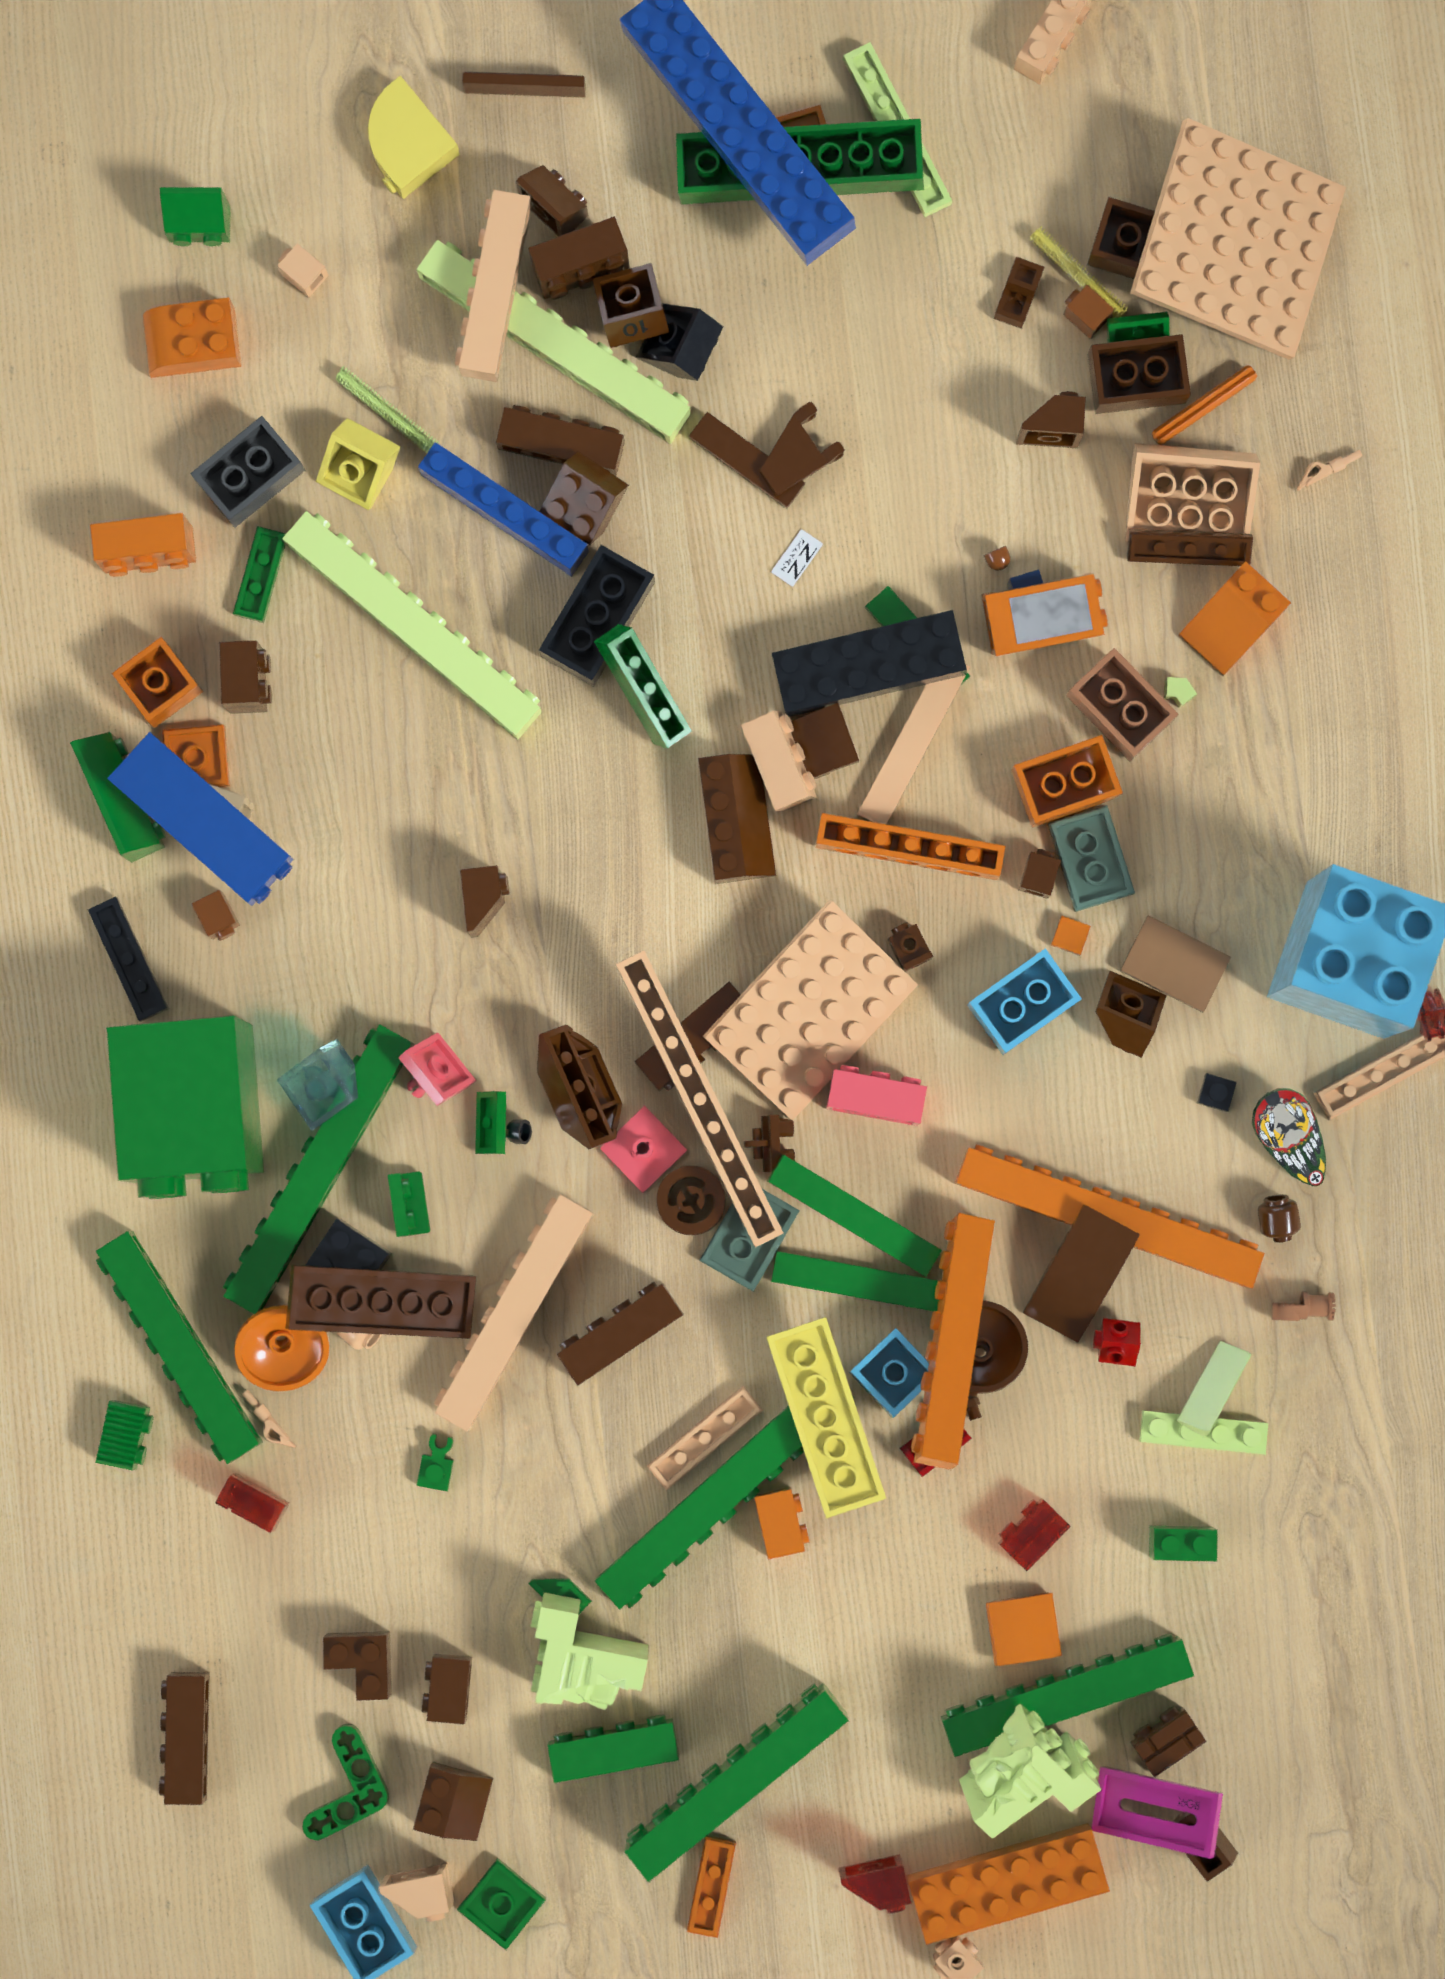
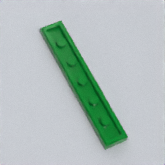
(854, 1215)
(855, 1281)

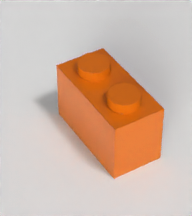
(780, 1522)

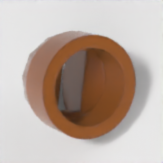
(998, 559)

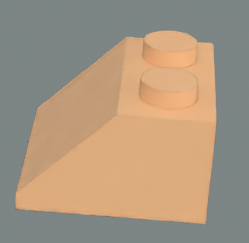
(421, 1891)

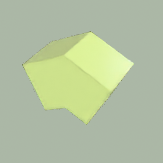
(1178, 690)

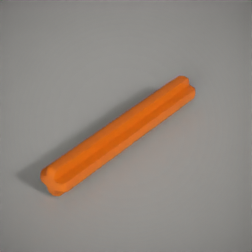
(1204, 405)

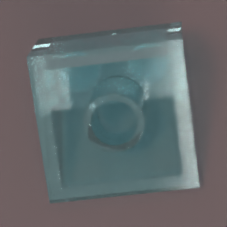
(321, 1084)

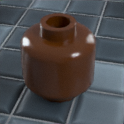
(1279, 1218)

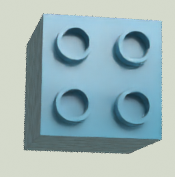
(1360, 952)

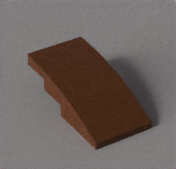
(1081, 1273)

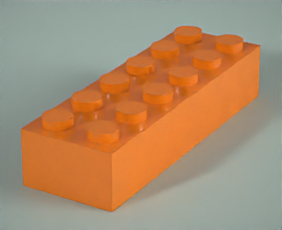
(1008, 1883)

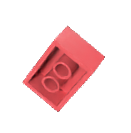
(876, 1096)

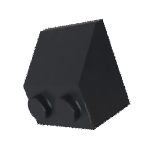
(686, 346)

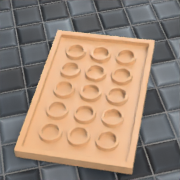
(810, 1010)

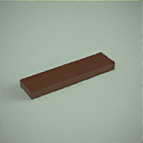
(524, 84)
(738, 455)
(1189, 547)

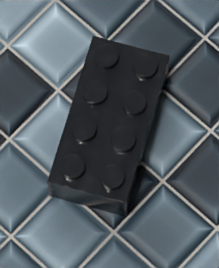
(603, 598)

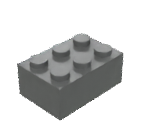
(248, 471)

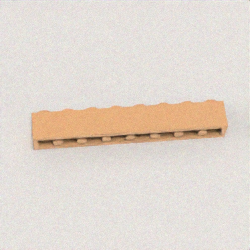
(513, 1313)

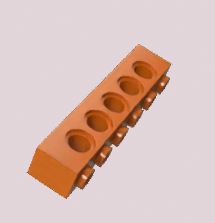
(910, 846)

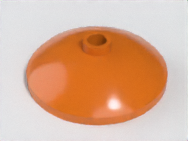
(278, 1363)

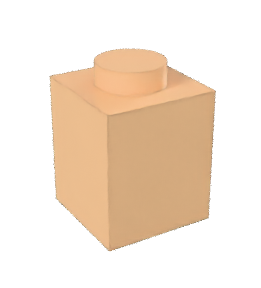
(302, 269)

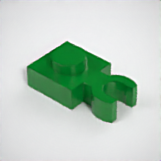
(436, 1469)

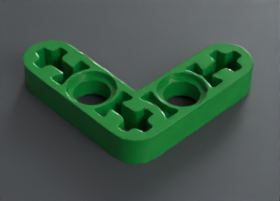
(360, 1785)

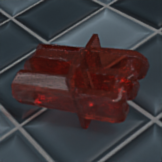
(1432, 1016)

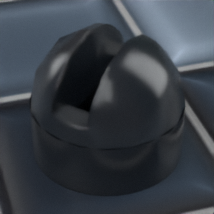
(519, 1131)

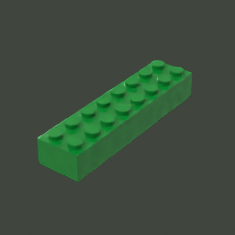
(847, 155)
(734, 1782)

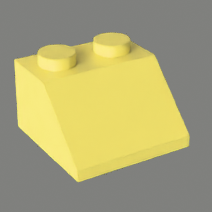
(357, 463)

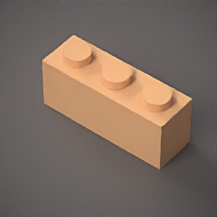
(779, 760)

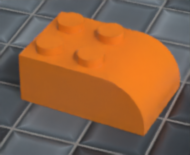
(191, 337)
(1066, 781)

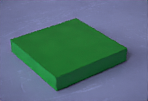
(501, 1904)

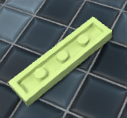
(1225, 1434)

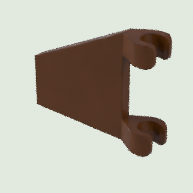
(796, 455)

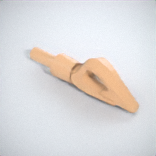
(1327, 469)
(269, 1422)

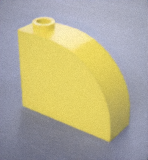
(407, 139)

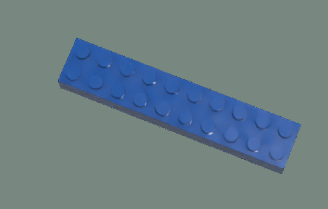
(739, 126)

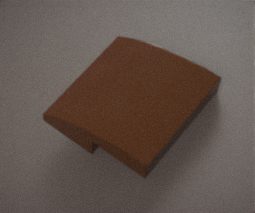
(824, 741)

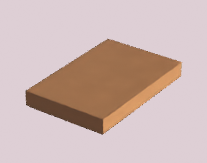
(1175, 964)

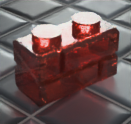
(252, 1502)
(1033, 1533)

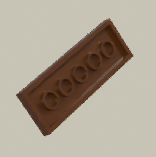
(380, 1302)

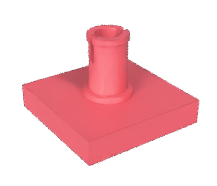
(436, 1070)
(644, 1149)

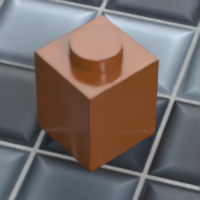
(1087, 310)
(216, 915)

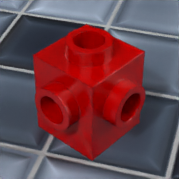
(1118, 1342)

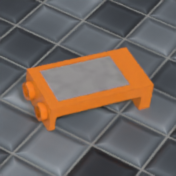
(1044, 614)

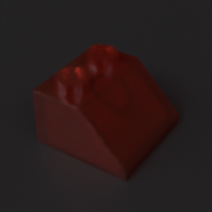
(878, 1883)

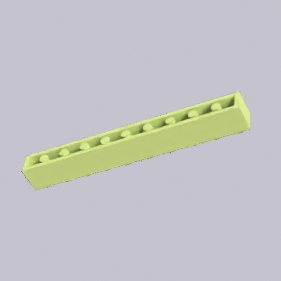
(566, 348)
(412, 624)

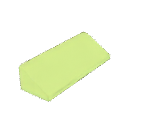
(1213, 1388)

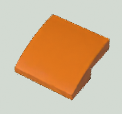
(1023, 1629)

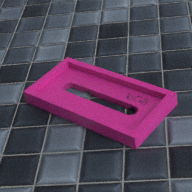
(1115, 1821)

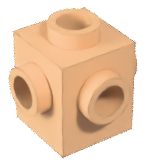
(966, 1967)

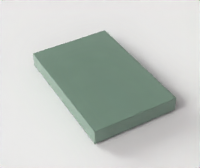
(1091, 858)
(733, 1251)

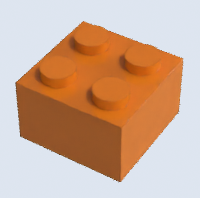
(157, 682)

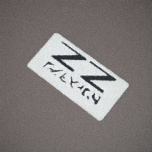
(797, 557)

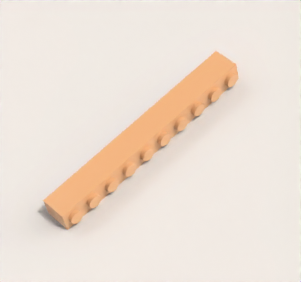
(699, 1098)

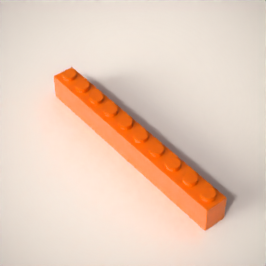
(1064, 1199)

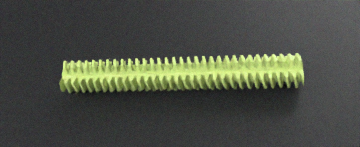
(387, 412)

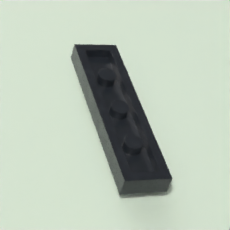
(128, 959)

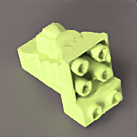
(580, 1663)
(1024, 1770)

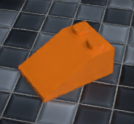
(1234, 618)

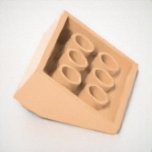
(1191, 489)

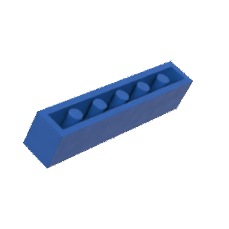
(503, 509)

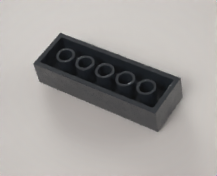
(869, 663)

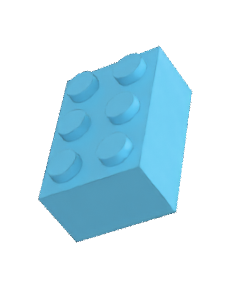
(1024, 1001)
(363, 1925)

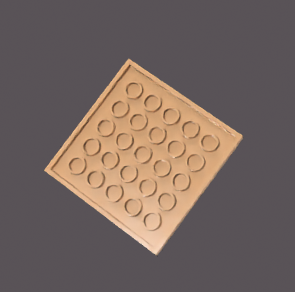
(1238, 239)

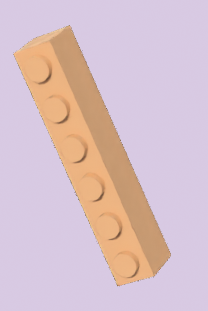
(494, 285)

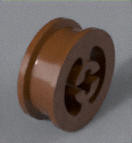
(670, 1213)

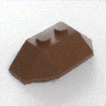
(578, 1086)

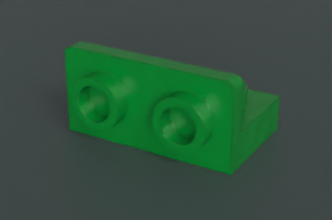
(409, 1204)

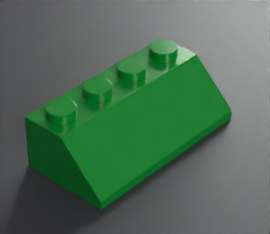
(129, 825)

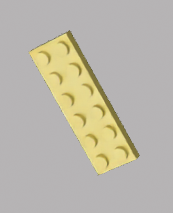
(826, 1417)

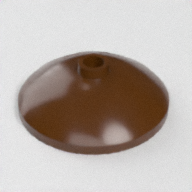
(1005, 1349)

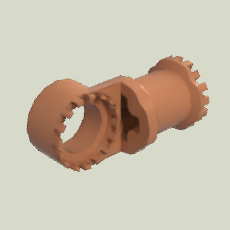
(1309, 1307)

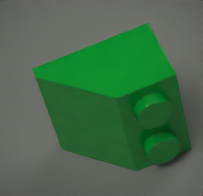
(195, 215)

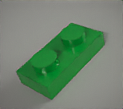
(1138, 327)
(490, 1122)

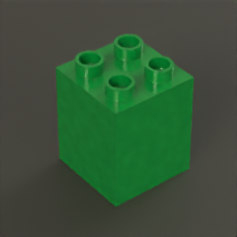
(185, 1105)

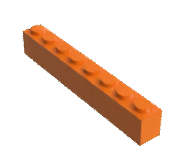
(953, 1341)

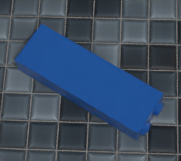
(201, 820)

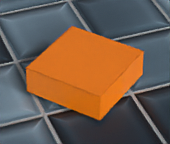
(1070, 935)

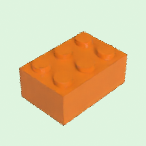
(143, 544)

